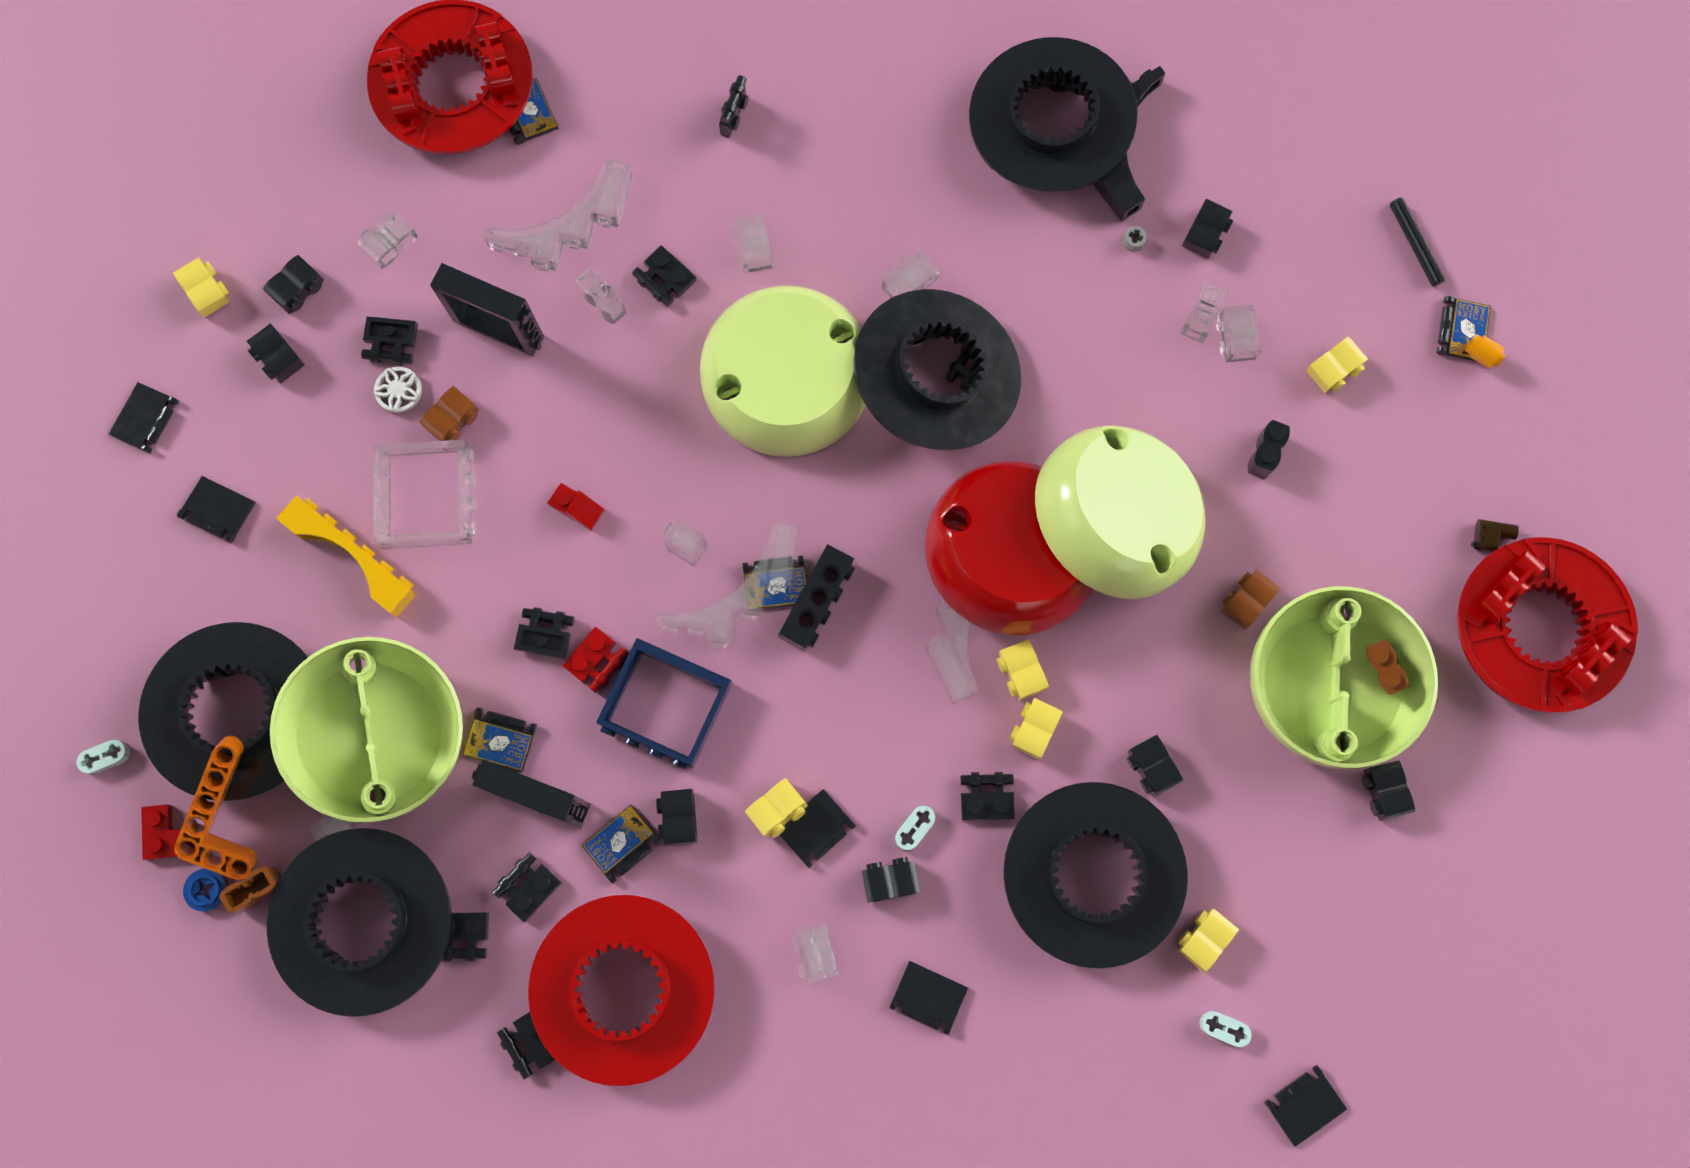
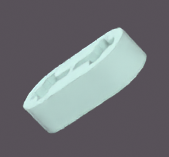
(105, 762)
(910, 823)
(1227, 1023)

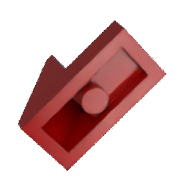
(576, 506)

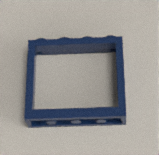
(658, 750)

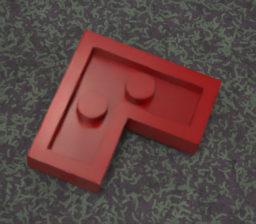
(157, 832)

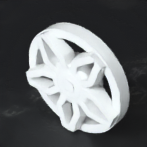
(397, 389)

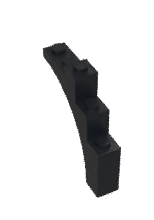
(1119, 186)

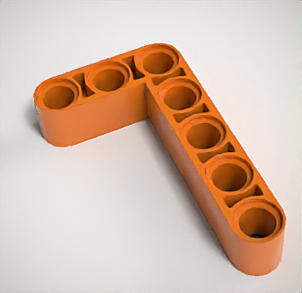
(207, 811)

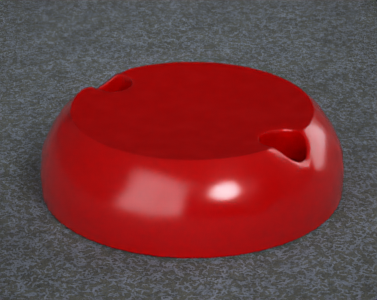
(997, 560)

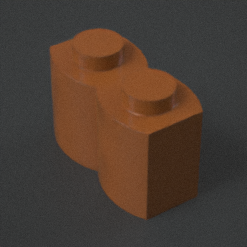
(449, 415)
(1250, 599)
(1385, 660)
(247, 894)

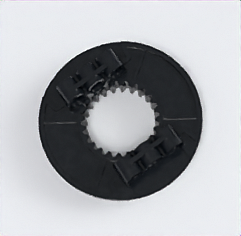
(1061, 67)
(911, 411)
(183, 669)
(421, 923)
(1082, 937)

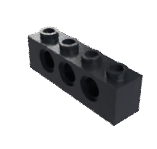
(830, 560)

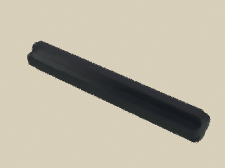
(1417, 242)

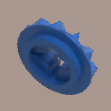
(193, 887)

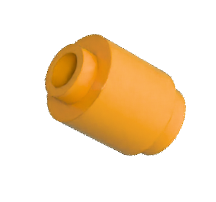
(1485, 351)

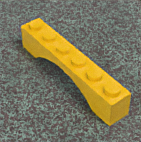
(384, 587)

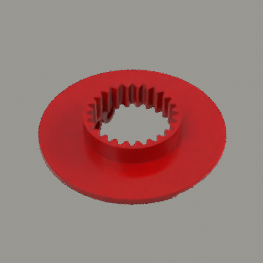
(430, 32)
(1597, 599)
(563, 1018)

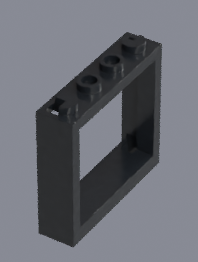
(487, 309)
(531, 793)

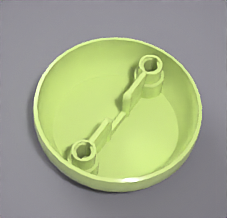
(786, 369)
(1120, 511)
(1320, 688)
(366, 730)

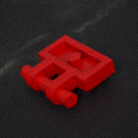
(590, 655)

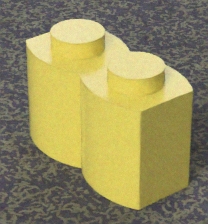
(201, 286)
(1337, 365)
(1023, 670)
(1036, 729)
(776, 809)
(1207, 939)

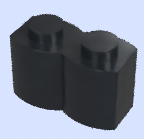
(1207, 228)
(293, 284)
(275, 353)
(1268, 448)
(1154, 765)
(1388, 790)
(678, 817)
(891, 880)

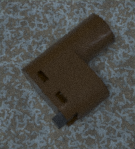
(1488, 534)

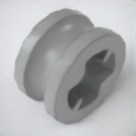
(1135, 230)

